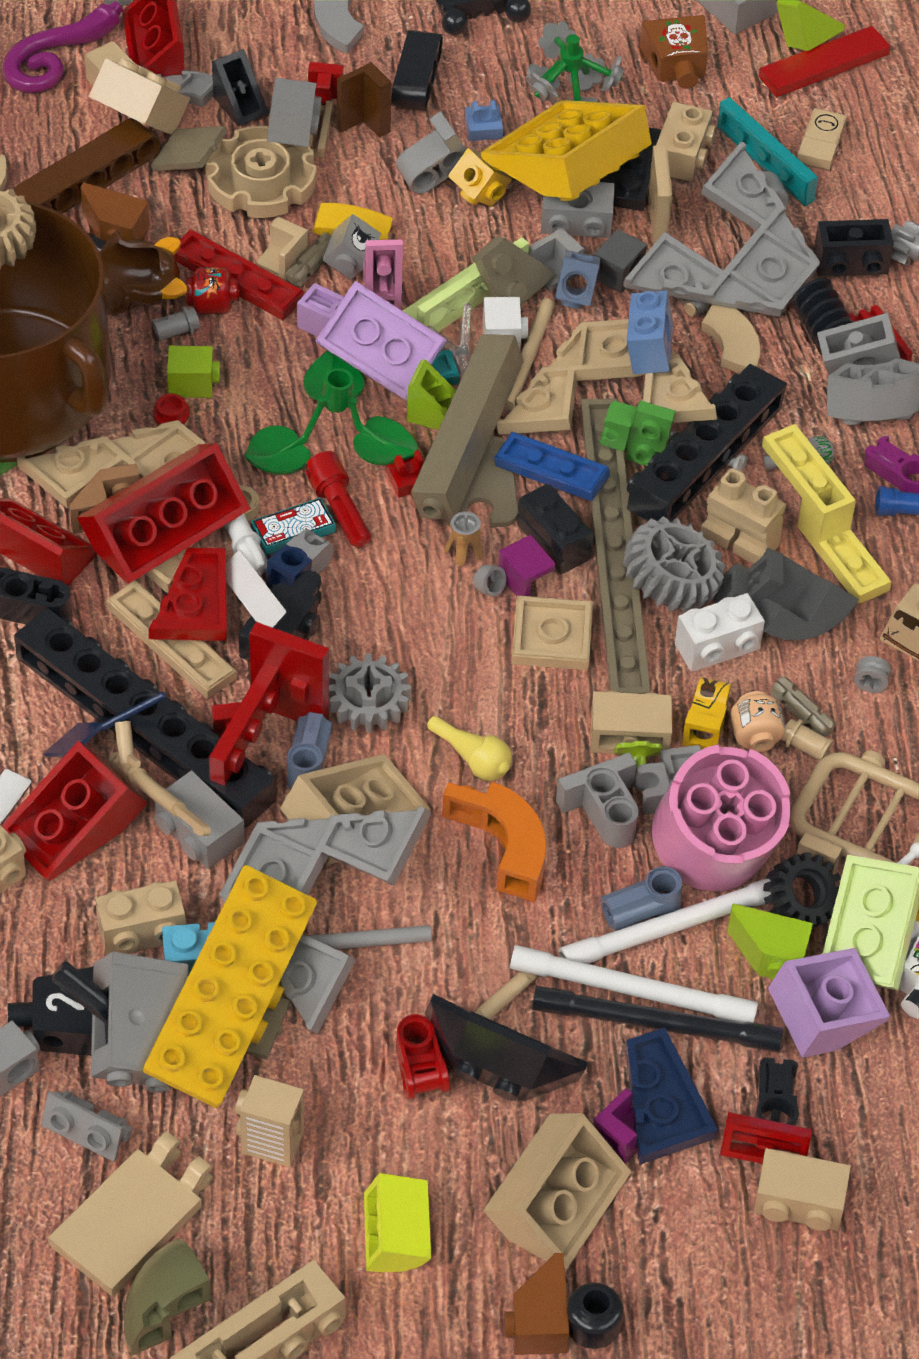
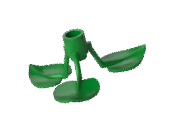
(336, 388)

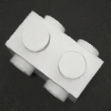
(719, 632)

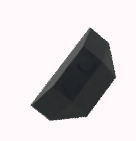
(499, 1055)

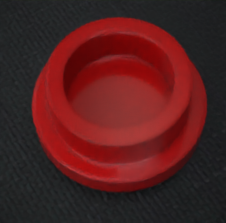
(171, 408)

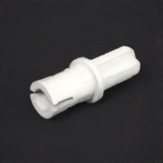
(247, 542)

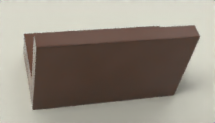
(365, 98)

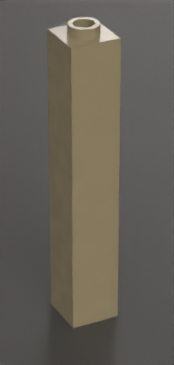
(467, 427)

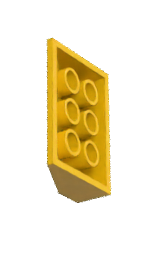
(571, 146)

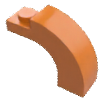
(513, 824)

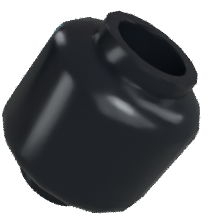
(594, 1315)

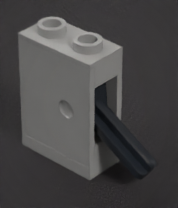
(128, 1010)

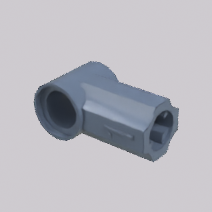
(308, 746)
(642, 899)

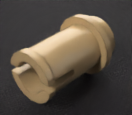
(806, 739)

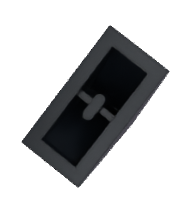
(237, 88)

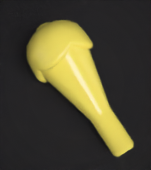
(486, 756)

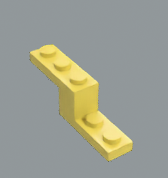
(826, 513)

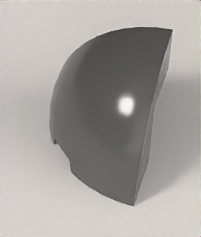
(803, 604)

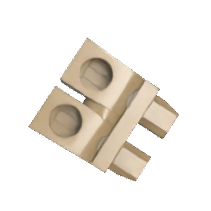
(743, 512)

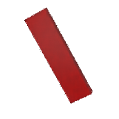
(824, 61)
(255, 283)

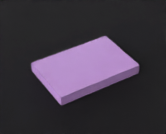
(379, 339)

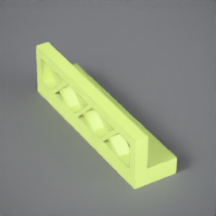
(448, 300)

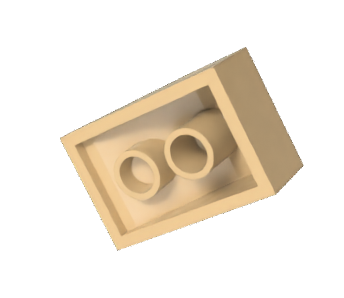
(351, 788)

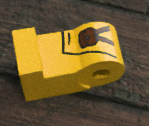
(707, 712)

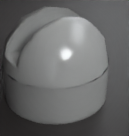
(494, 575)

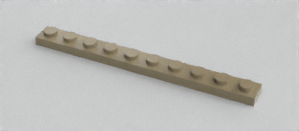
(611, 532)

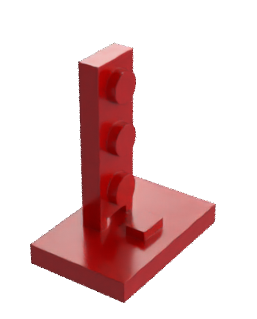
(286, 680)

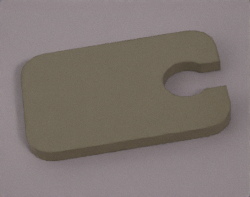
(494, 487)

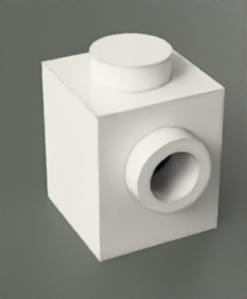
(504, 317)

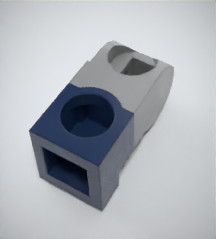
(297, 556)

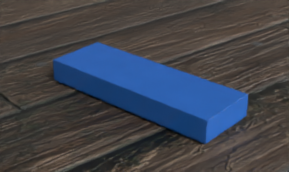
(552, 466)

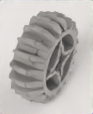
(673, 564)

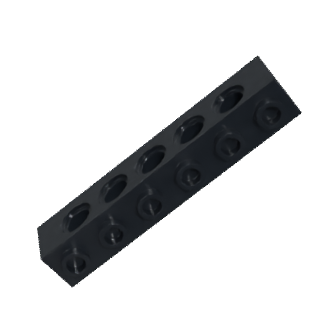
(706, 446)

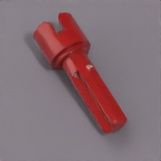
(330, 482)

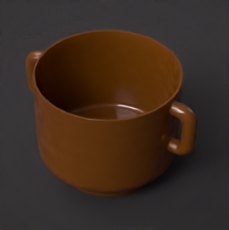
(52, 339)

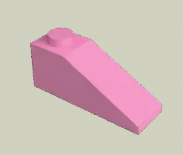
(384, 269)

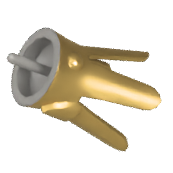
(465, 529)

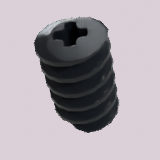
(820, 308)

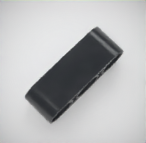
(417, 70)

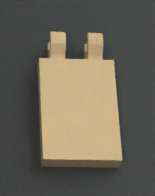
(131, 1215)

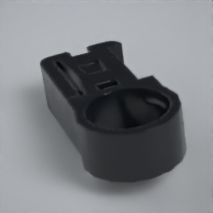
(776, 1089)

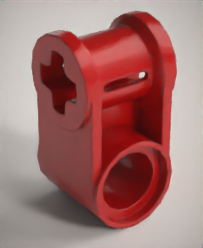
(422, 1063)

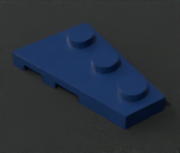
(665, 1099)

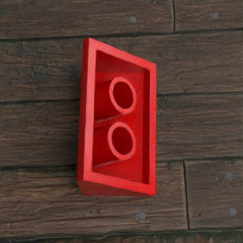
(154, 36)
(41, 543)

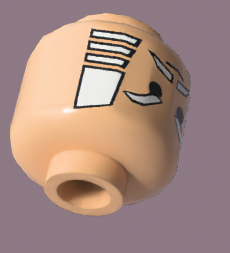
(757, 721)

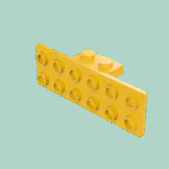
(230, 987)

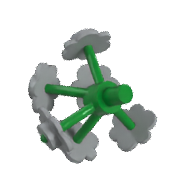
(584, 69)

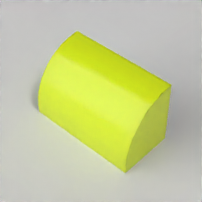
(396, 1223)

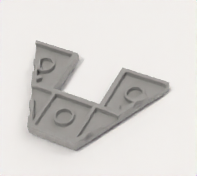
(762, 273)
(295, 856)

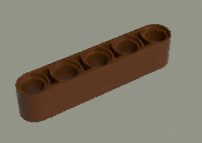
(95, 163)

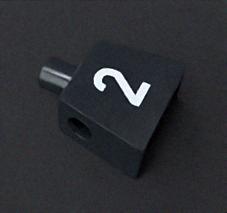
(56, 1018)

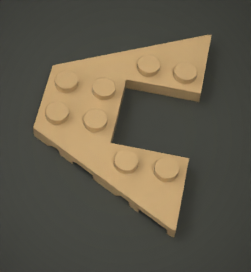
(596, 353)
(72, 467)

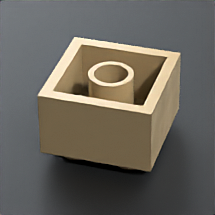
(140, 94)

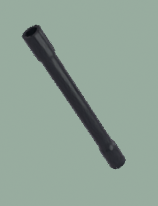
(746, 1034)

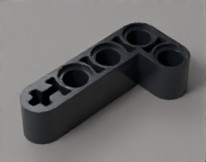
(27, 595)

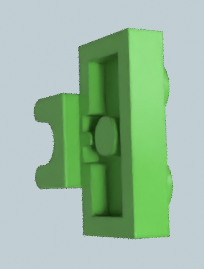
(638, 428)

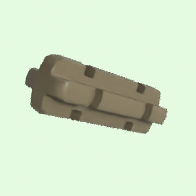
(308, 261)
(802, 706)

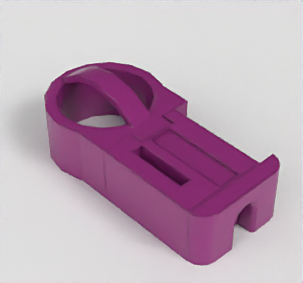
(893, 464)

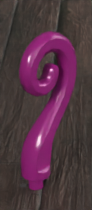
(89, 29)

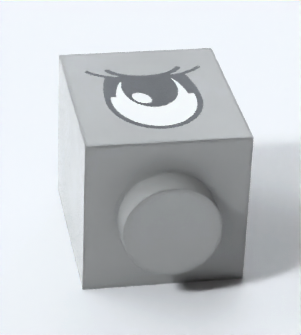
(347, 246)

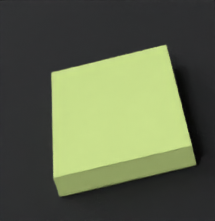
(875, 916)

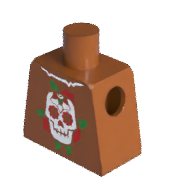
(676, 48)

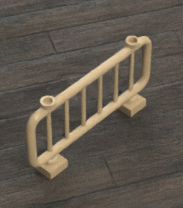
(826, 843)

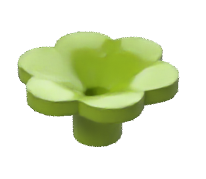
(639, 750)

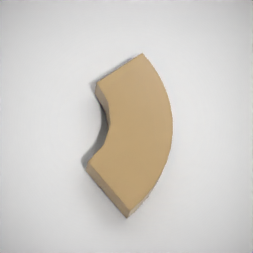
(734, 335)

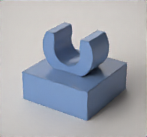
(483, 122)

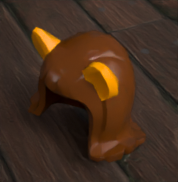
(140, 272)

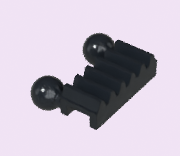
(454, 12)

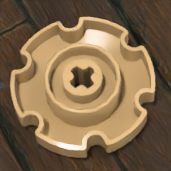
(260, 174)

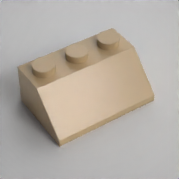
(558, 1188)

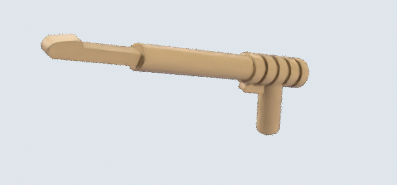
(129, 769)

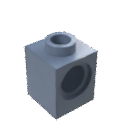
(577, 264)

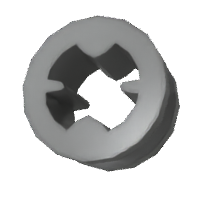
(872, 674)

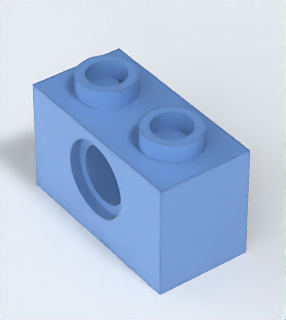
(650, 332)

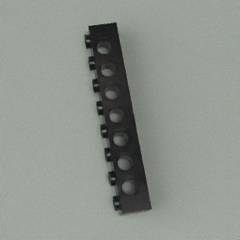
(108, 687)

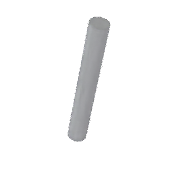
(376, 937)

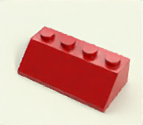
(164, 512)

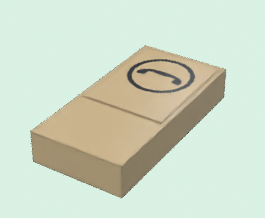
(821, 138)

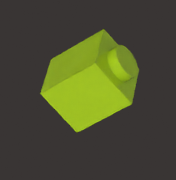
(192, 371)

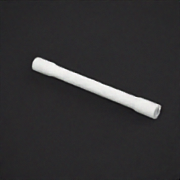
(596, 948)
(719, 1005)

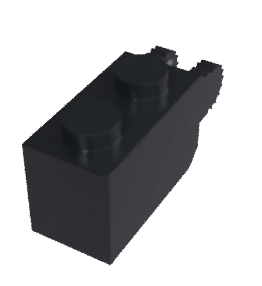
(300, 606)

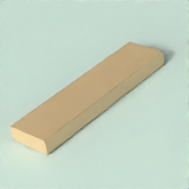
(189, 658)

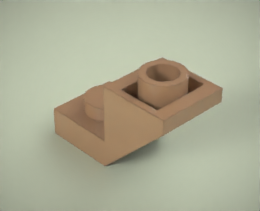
(99, 488)

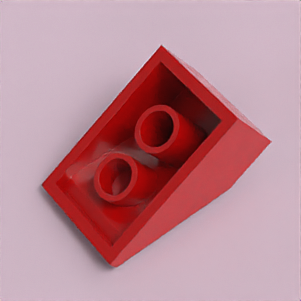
(73, 812)

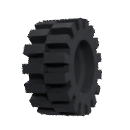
(816, 875)

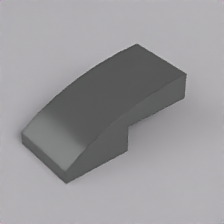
(758, 580)

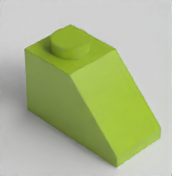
(768, 938)

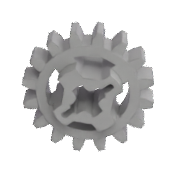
(387, 688)

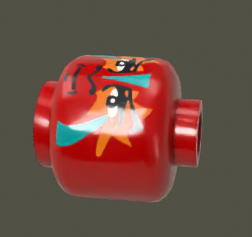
(212, 290)

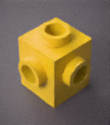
(479, 179)

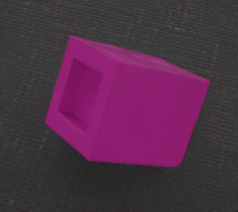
(524, 563)
(617, 1126)

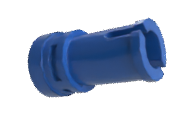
(892, 502)

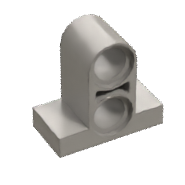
(432, 157)
(604, 809)

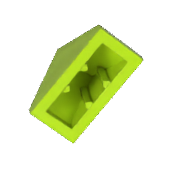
(806, 26)
(428, 396)

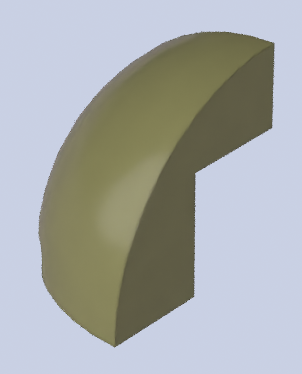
(162, 1289)

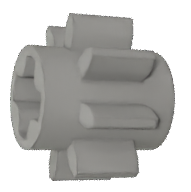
(905, 242)

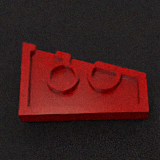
(196, 599)

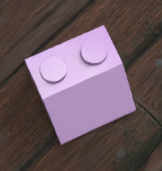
(827, 1001)

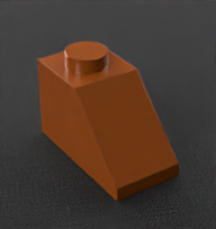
(114, 211)
(539, 1312)

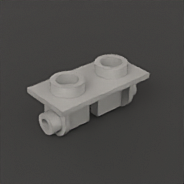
(77, 1122)

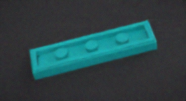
(767, 151)

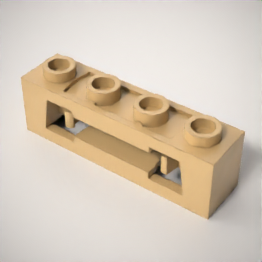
(314, 1309)

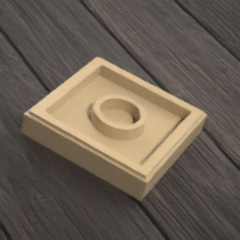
(659, 192)
(552, 632)

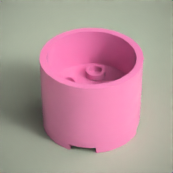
(718, 848)

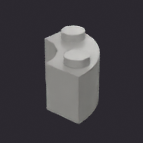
(874, 391)

